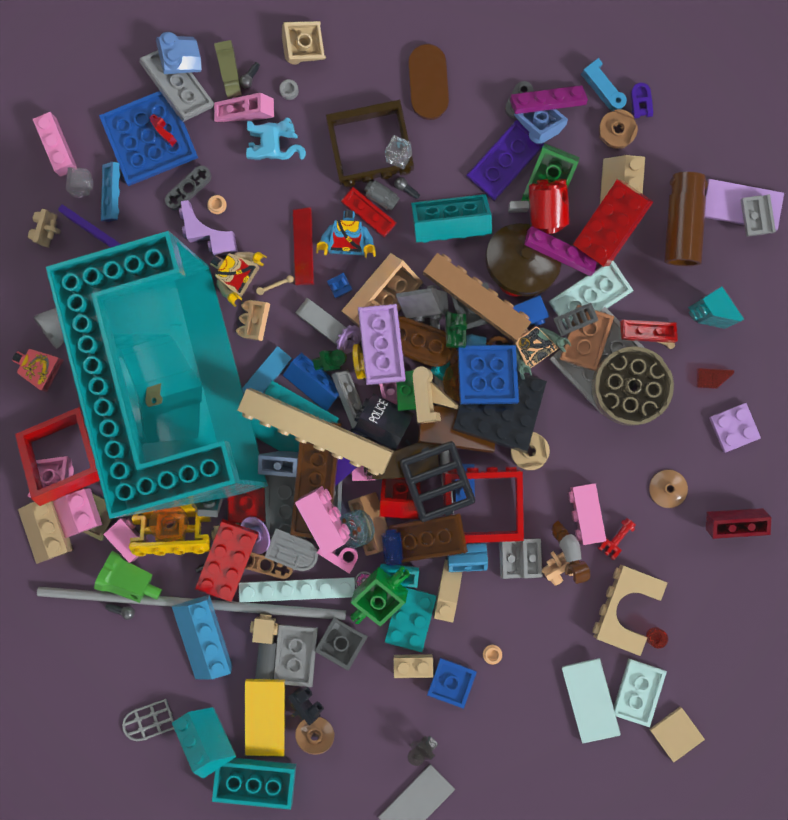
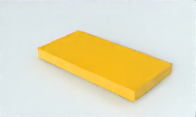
(264, 717)

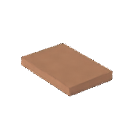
(588, 342)

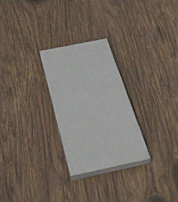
(420, 797)

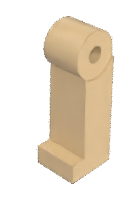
(423, 396)

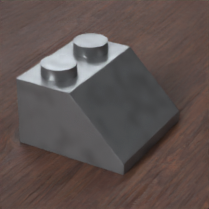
(423, 304)

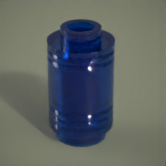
(392, 547)

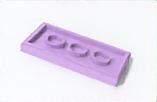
(725, 205)
(381, 344)

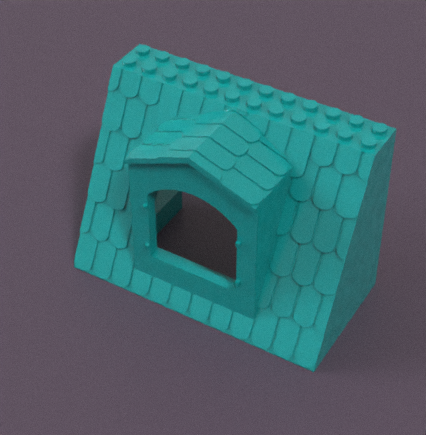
(146, 320)

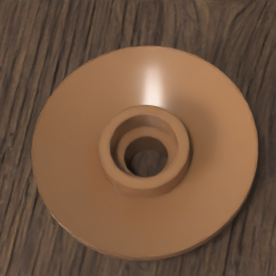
(659, 485)
(321, 729)

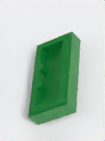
(406, 393)

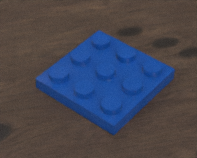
(488, 374)

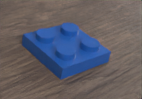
(451, 683)

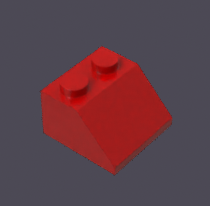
(397, 500)

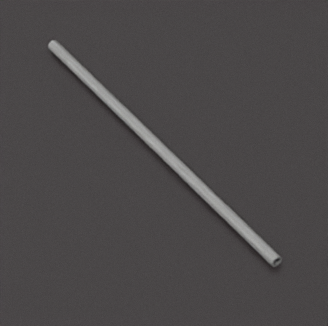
(218, 605)

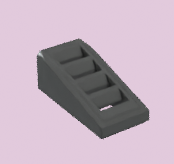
(593, 318)

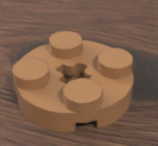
(621, 139)

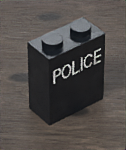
(382, 421)

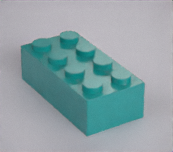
(255, 783)

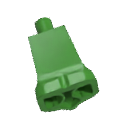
(125, 579)

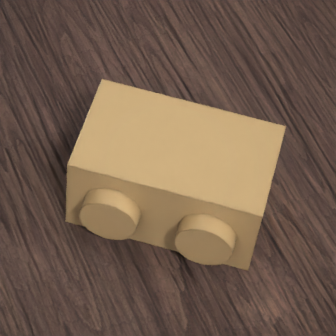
(413, 666)

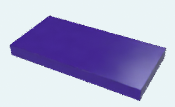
(504, 161)
(88, 226)

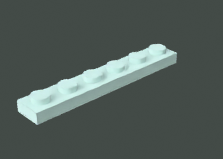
(296, 589)

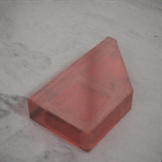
(712, 377)

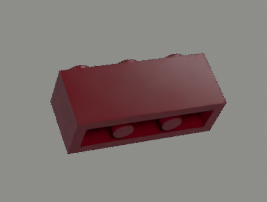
(738, 523)

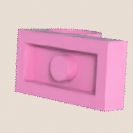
(339, 560)

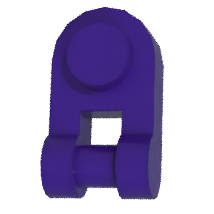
(641, 94)

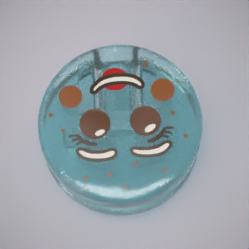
(360, 528)

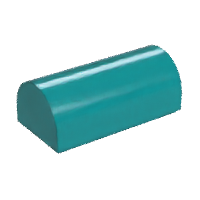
(411, 581)

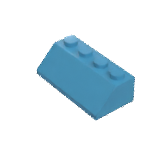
(202, 638)

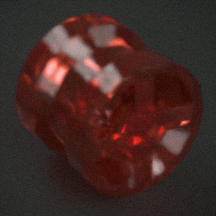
(653, 636)

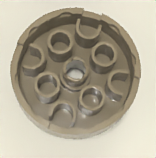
(613, 393)

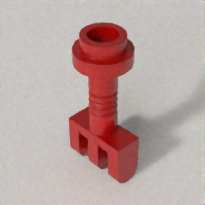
(613, 545)

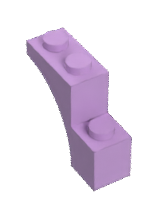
(221, 241)

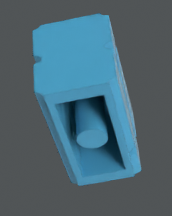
(473, 560)

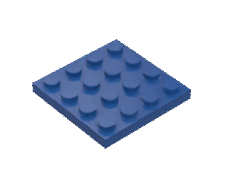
(137, 143)

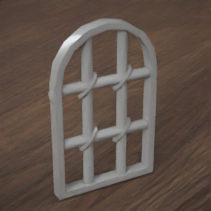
(142, 729)

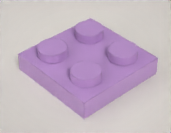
(734, 427)

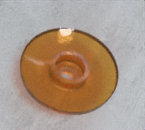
(451, 382)
(161, 518)

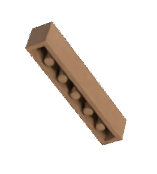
(476, 297)

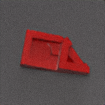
(159, 124)

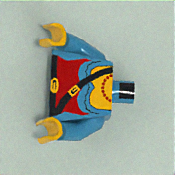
(347, 237)

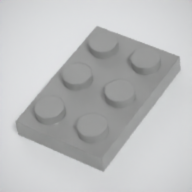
(295, 655)

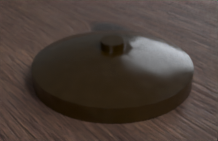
(517, 266)

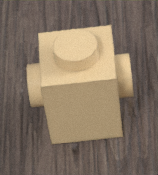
(264, 629)

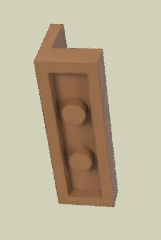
(371, 505)

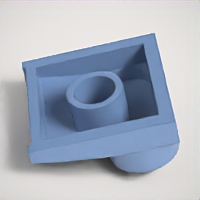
(178, 53)
(542, 124)

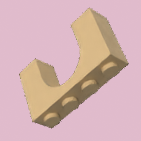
(609, 628)

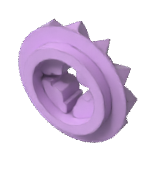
(347, 345)

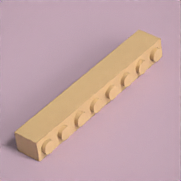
(315, 430)

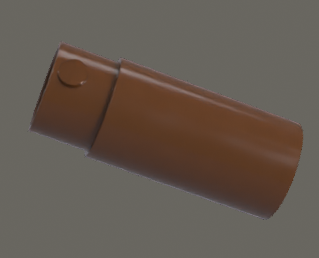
(686, 219)

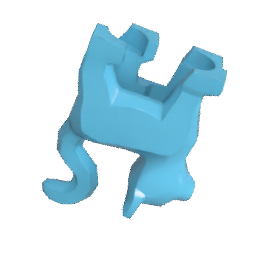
(269, 141)

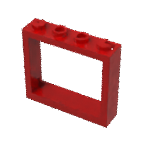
(492, 472)
(66, 486)

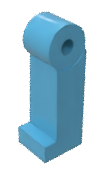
(603, 87)

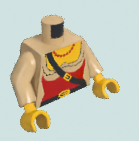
(236, 273)

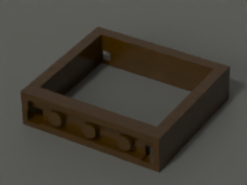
(361, 114)

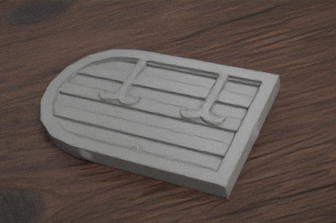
(292, 551)

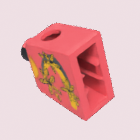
(37, 368)

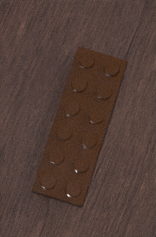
(314, 470)

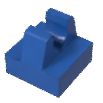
(339, 285)

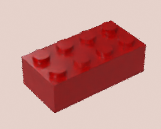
(613, 223)

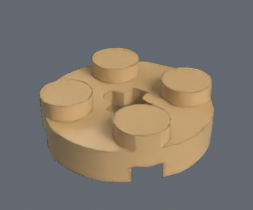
(538, 457)

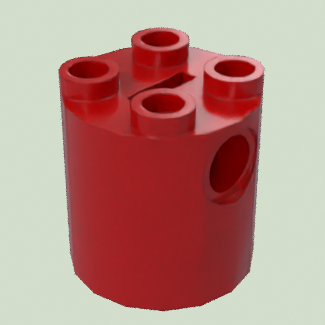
(549, 205)

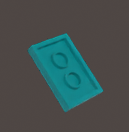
(411, 622)

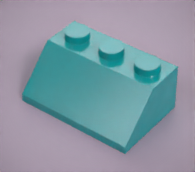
(716, 310)
(203, 741)

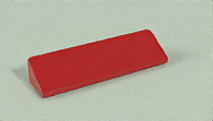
(303, 246)

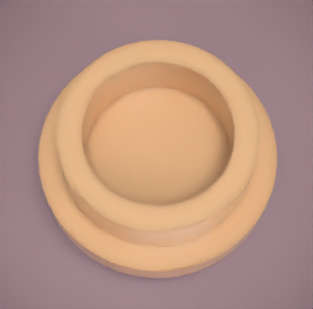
(217, 204)
(492, 654)

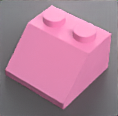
(77, 512)

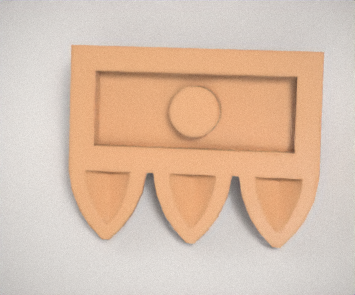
(254, 320)

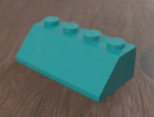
(451, 218)

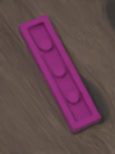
(548, 99)
(560, 251)

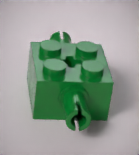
(379, 596)

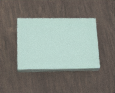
(639, 692)

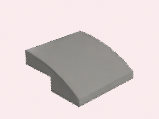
(521, 559)

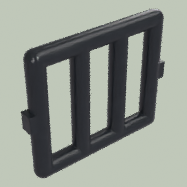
(419, 498)

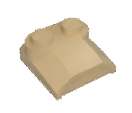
(302, 42)

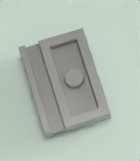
(758, 215)

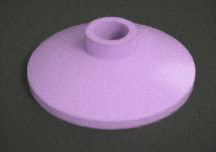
(263, 540)

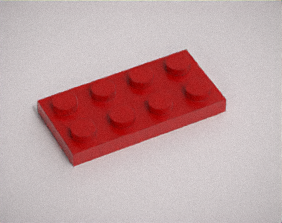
(226, 560)

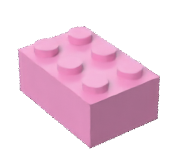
(323, 520)

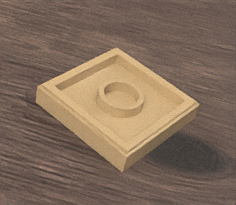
(677, 734)

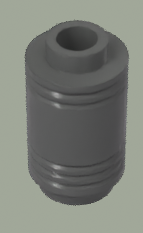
(381, 195)

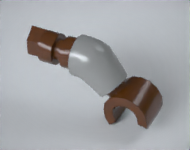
(572, 553)

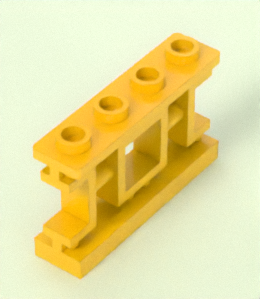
(139, 546)

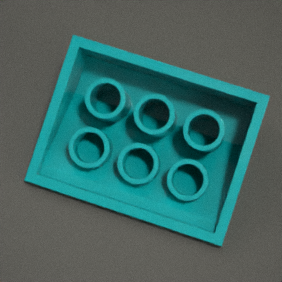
(271, 435)

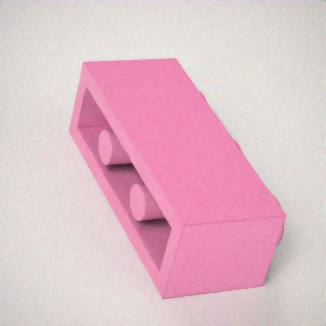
(54, 143)
(587, 514)

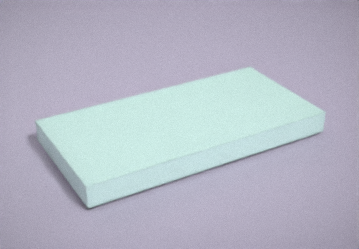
(600, 289)
(591, 700)

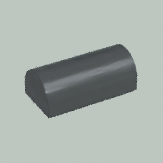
(266, 661)

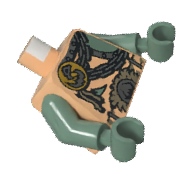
(536, 346)

